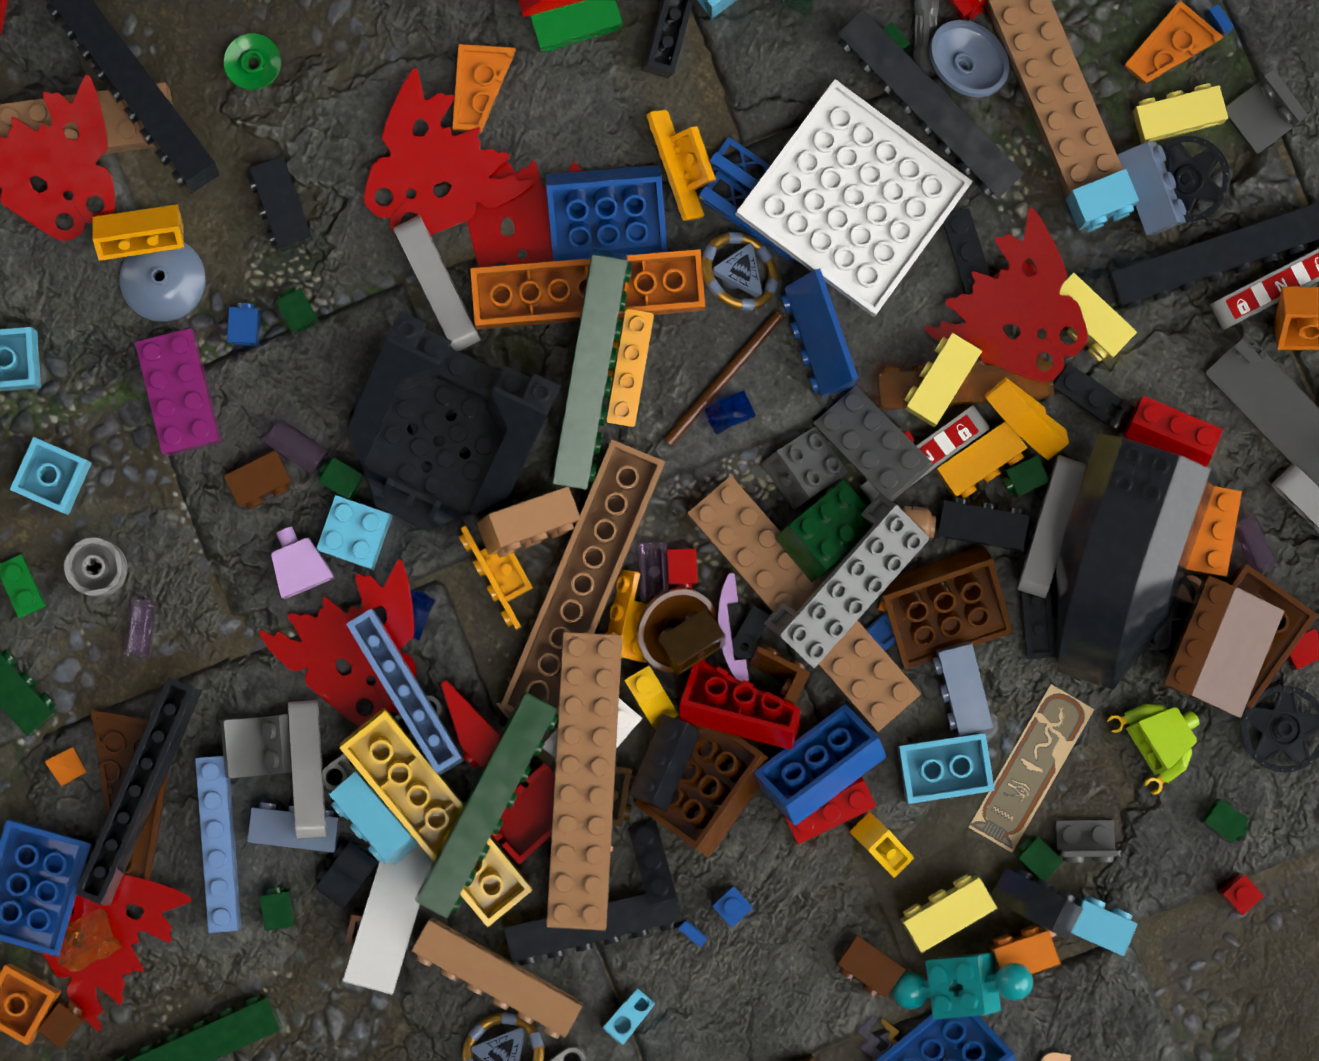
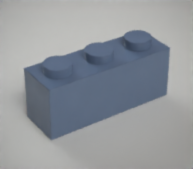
(1154, 187)
(962, 689)
(278, 829)

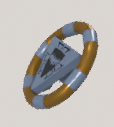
(740, 271)
(504, 1047)

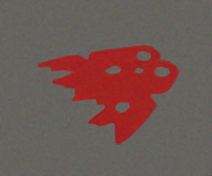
(434, 159)
(60, 162)
(530, 218)
(1021, 301)
(330, 639)
(109, 971)

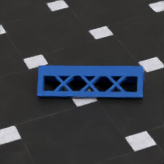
(734, 171)
(728, 210)

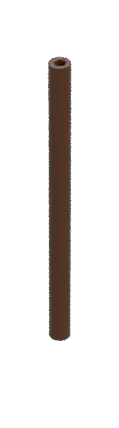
(723, 378)

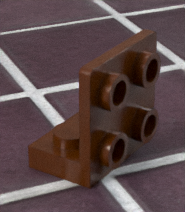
(790, 673)

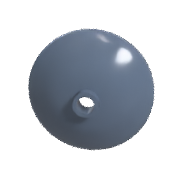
(969, 58)
(167, 298)

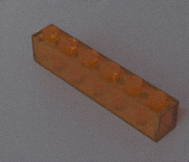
(895, 385)

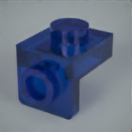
(729, 412)
(422, 607)

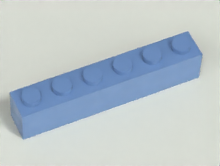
(405, 692)
(218, 845)

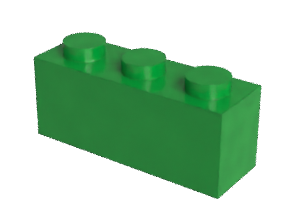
(575, 23)

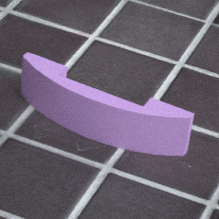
(729, 596)

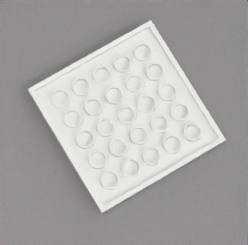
(854, 198)

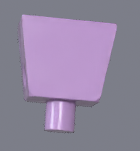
(298, 564)

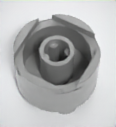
(83, 557)

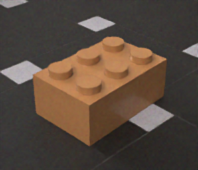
(529, 522)

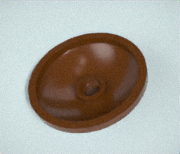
(666, 607)

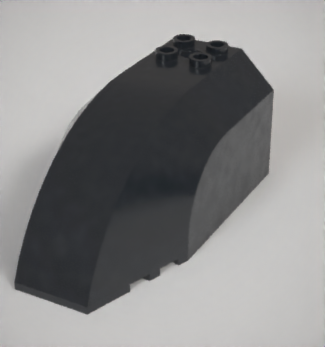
(1125, 554)

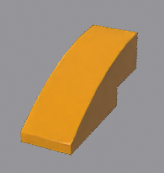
(1028, 418)

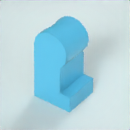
(628, 1016)

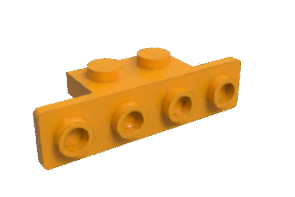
(683, 161)
(629, 367)
(504, 574)
(626, 614)

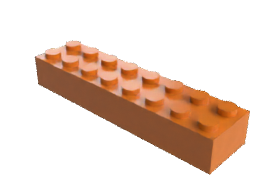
(557, 289)

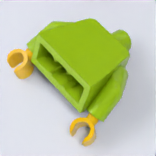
(1162, 739)

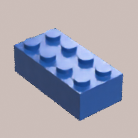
(820, 764)

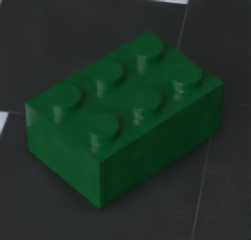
(825, 531)

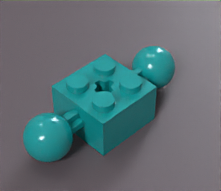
(963, 986)

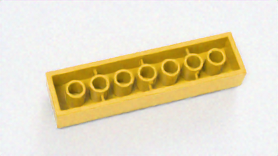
(429, 809)

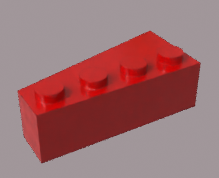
(737, 708)

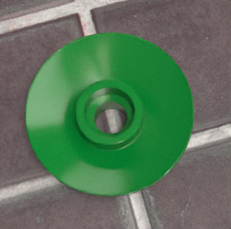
(244, 50)

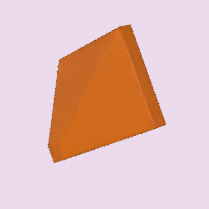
(66, 766)

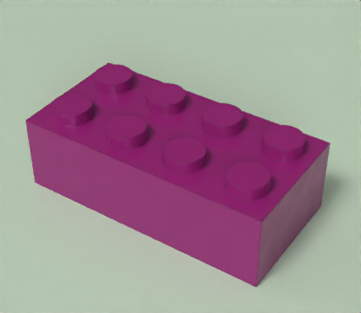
(178, 392)

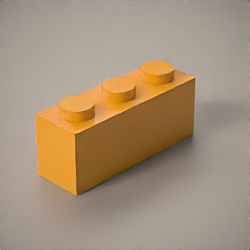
(138, 232)
(981, 460)

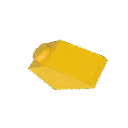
(651, 696)
(882, 844)

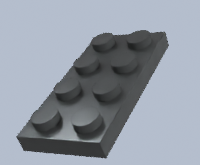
(873, 444)

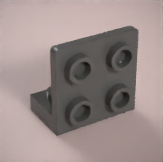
(1265, 112)
(804, 467)
(256, 746)
(1085, 839)

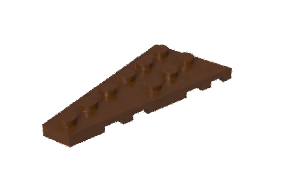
(116, 744)

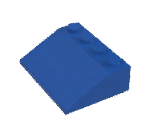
(607, 212)
(820, 335)
(38, 885)
(950, 1041)

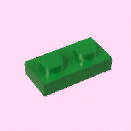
(21, 586)

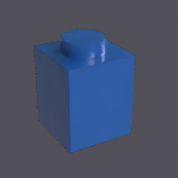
(244, 325)
(732, 906)

